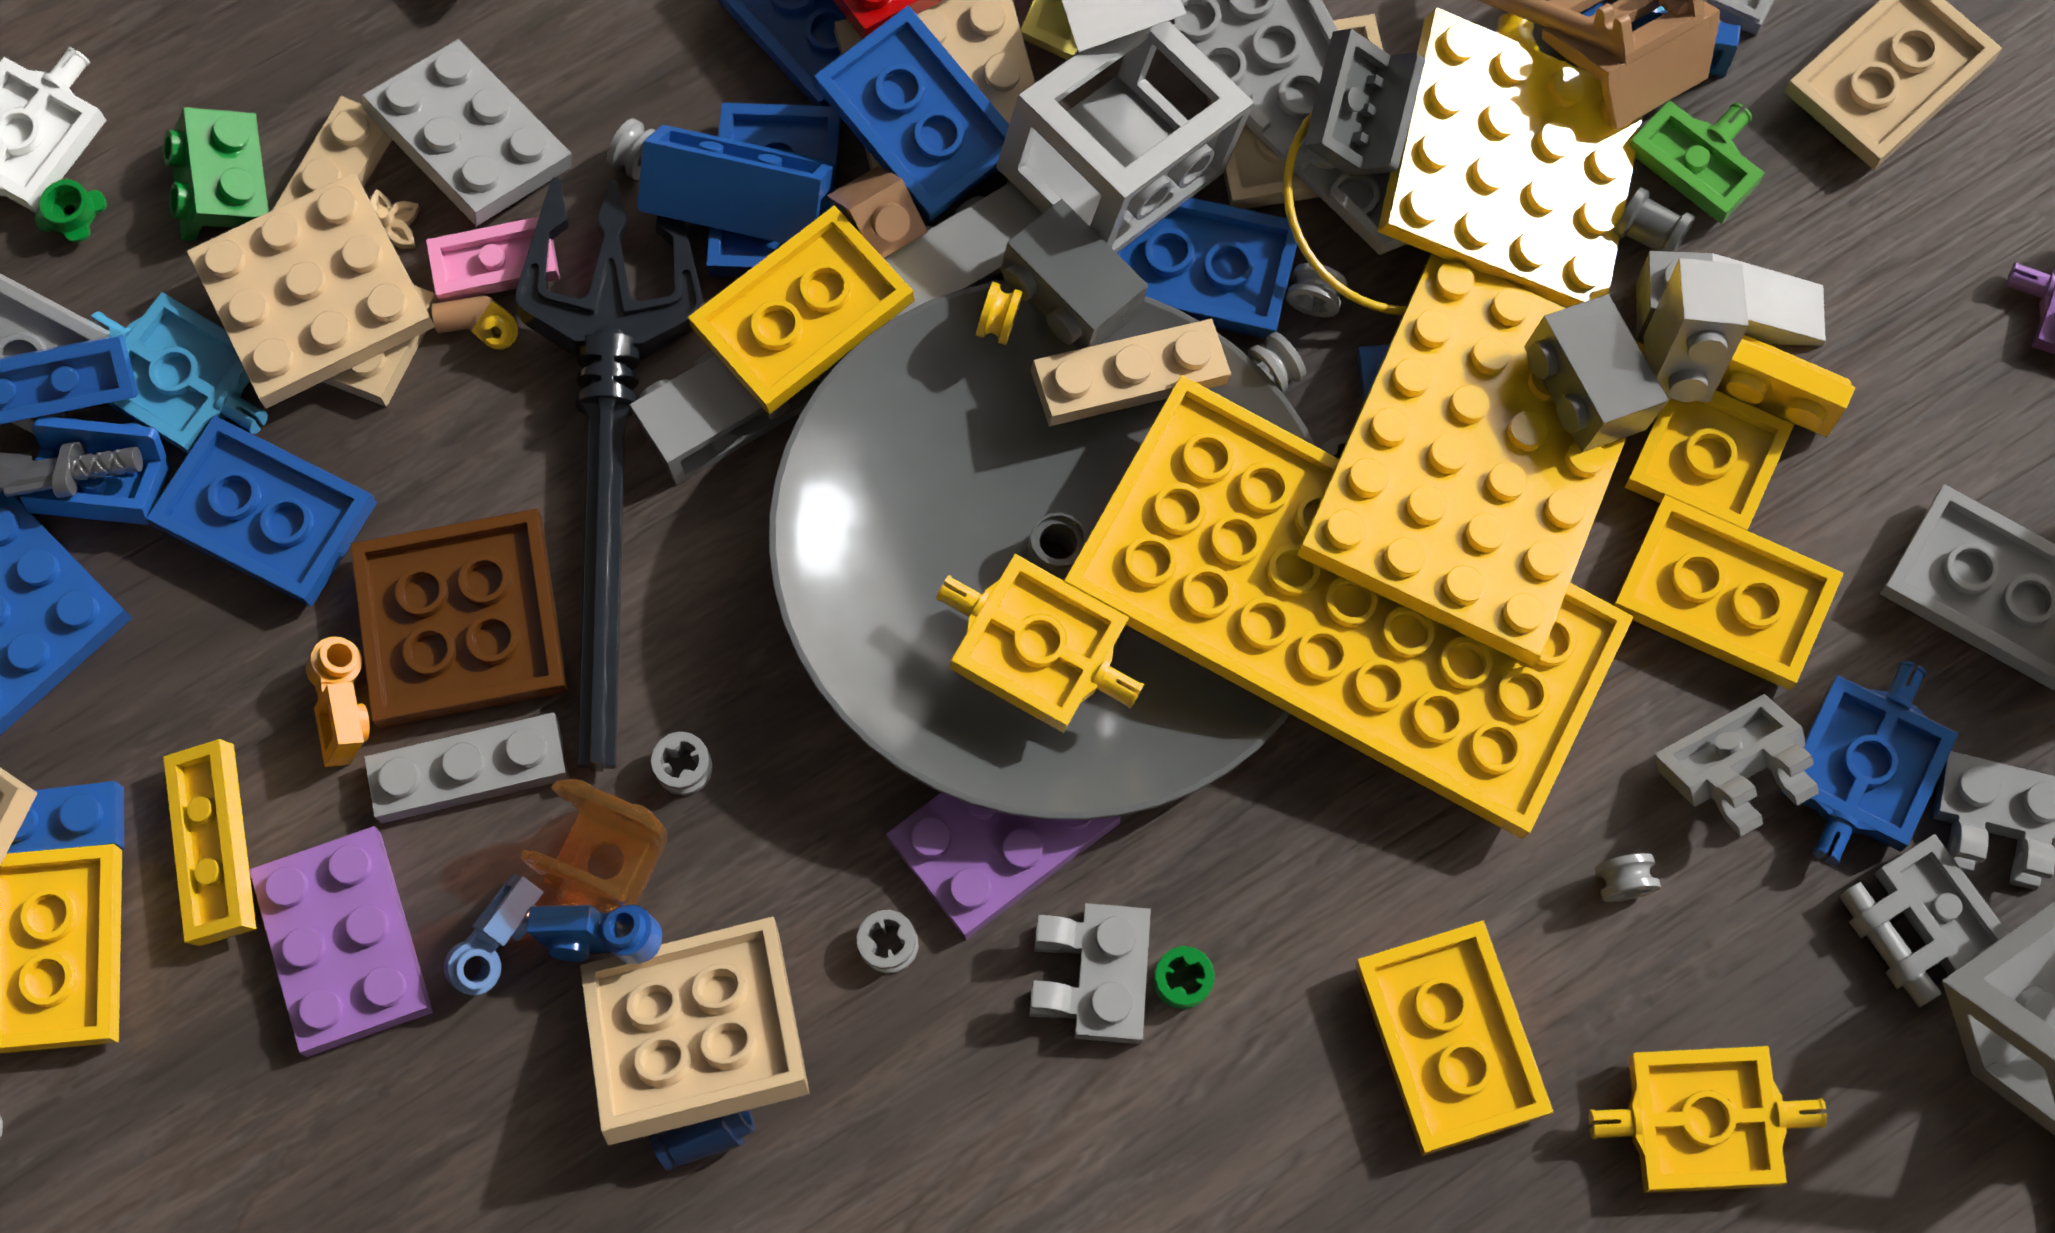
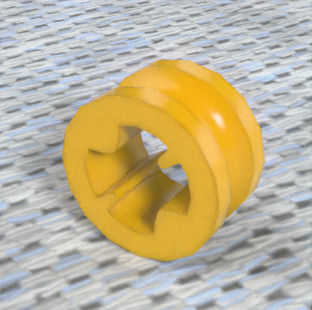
(999, 313)

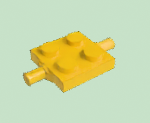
(1038, 642)
(1707, 1119)

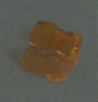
(600, 823)

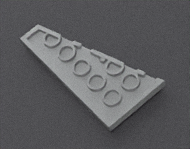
(1277, 60)

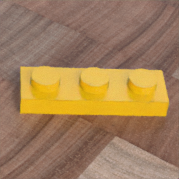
(209, 843)

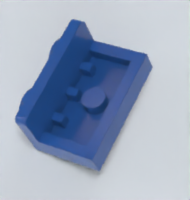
(108, 498)

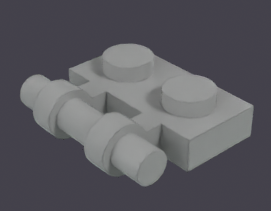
(1939, 906)

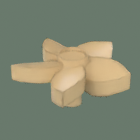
(396, 219)

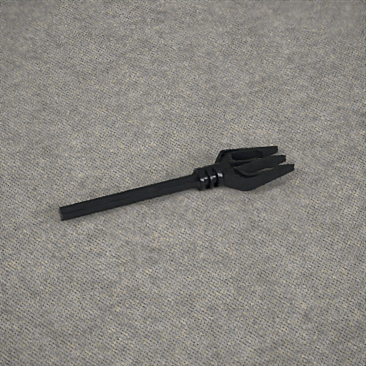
(608, 337)

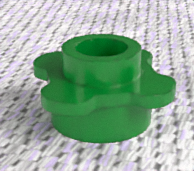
(60, 198)

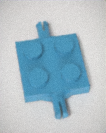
(182, 373)

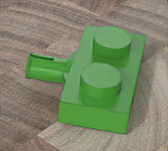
(1699, 157)

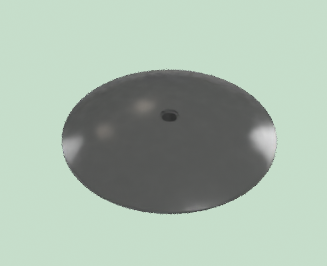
(939, 464)

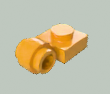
(339, 719)

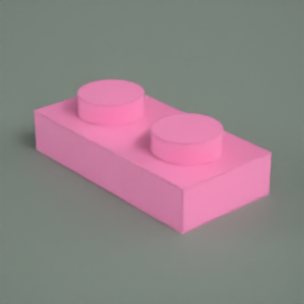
(483, 260)

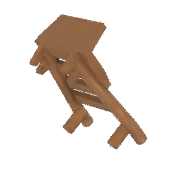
(1634, 67)

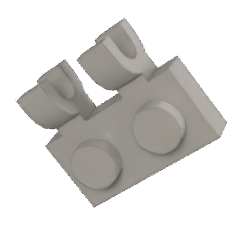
(1731, 749)
(2003, 801)
(1111, 972)

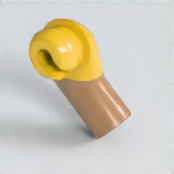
(480, 316)

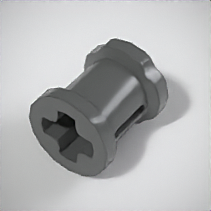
(1653, 223)

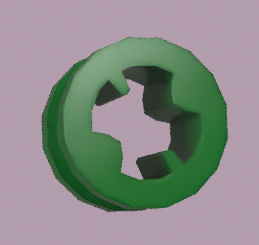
(1189, 958)

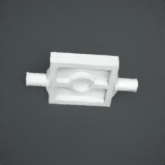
(42, 126)

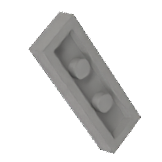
(466, 768)

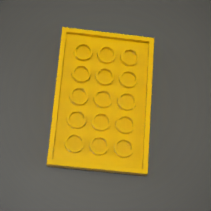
(1459, 472)

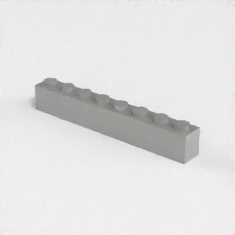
(712, 414)

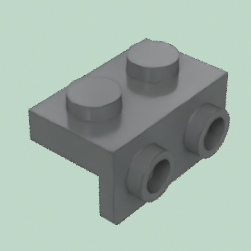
(1363, 105)

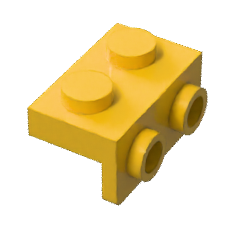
(1786, 386)

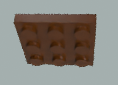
(458, 618)

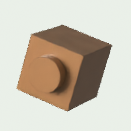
(880, 210)

